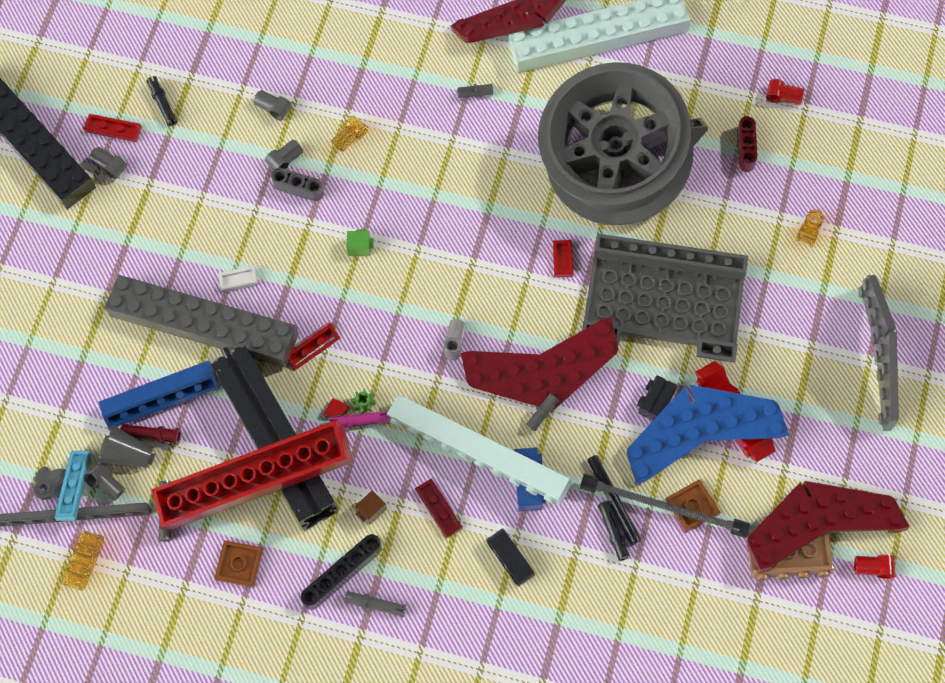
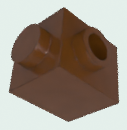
(370, 508)

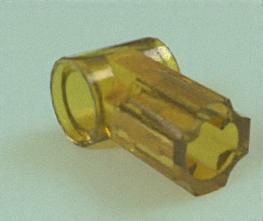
(352, 130)

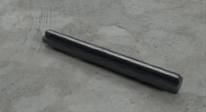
(615, 501)

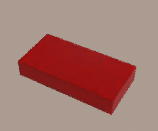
(562, 258)

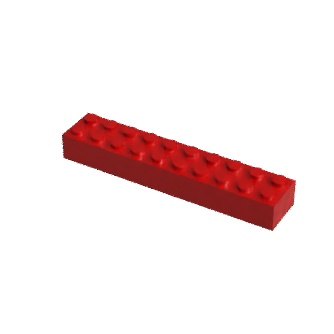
(252, 475)

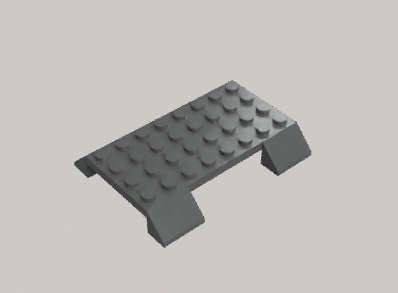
(668, 293)

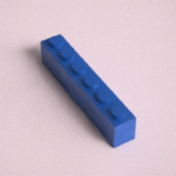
(158, 394)

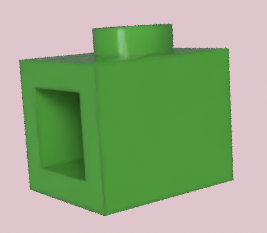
(359, 243)

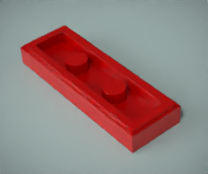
(112, 127)

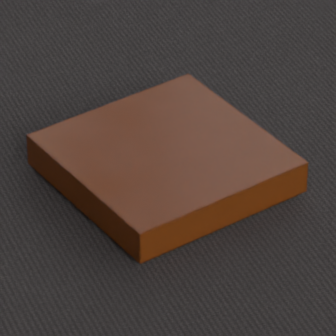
(694, 498)
(239, 564)

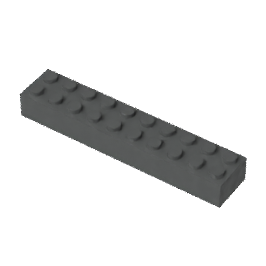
(201, 320)

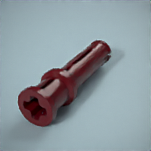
(159, 434)

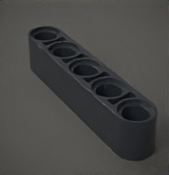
(344, 562)

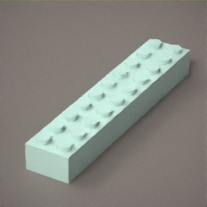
(597, 32)

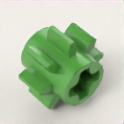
(365, 397)

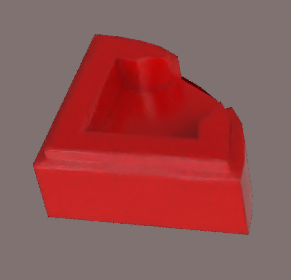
(336, 408)

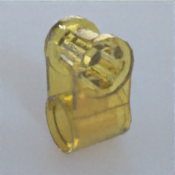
(809, 230)

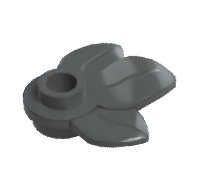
(49, 479)

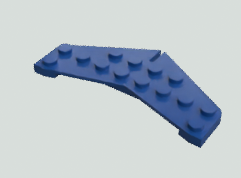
(712, 417)

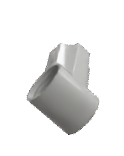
(454, 339)

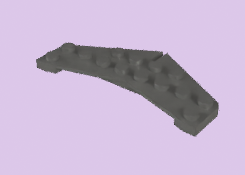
(885, 344)

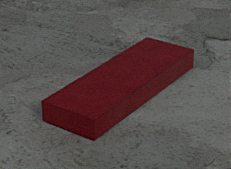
(438, 508)

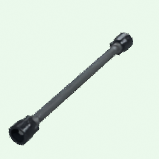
(737, 527)

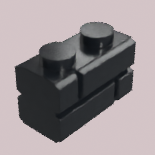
(657, 398)

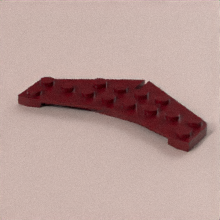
(506, 19)
(555, 371)
(825, 511)

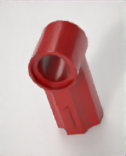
(778, 92)
(882, 566)

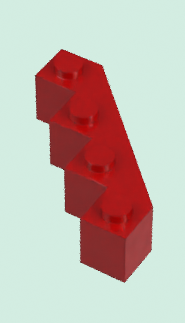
(715, 377)

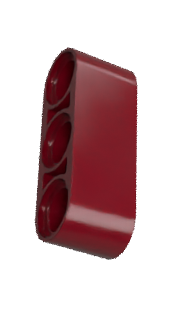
(747, 136)

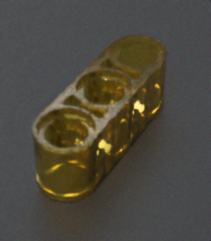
(83, 560)

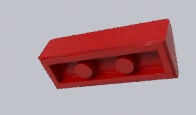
(311, 343)

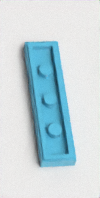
(73, 486)

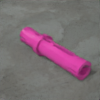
(362, 419)

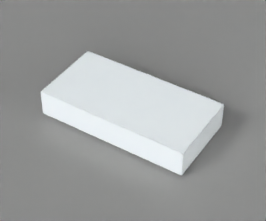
(238, 279)

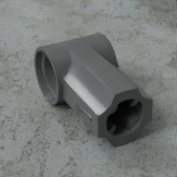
(275, 106)
(284, 156)
(112, 165)
(101, 477)

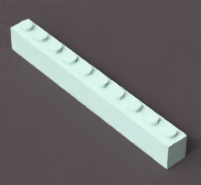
(479, 449)

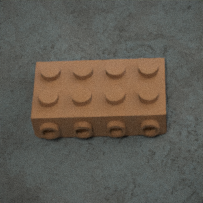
(809, 560)

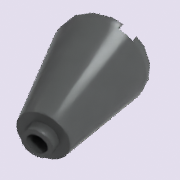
(123, 449)

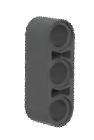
(291, 178)

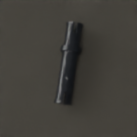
(159, 95)
(615, 534)

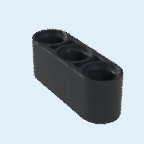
(510, 557)

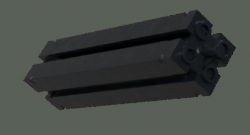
(267, 425)

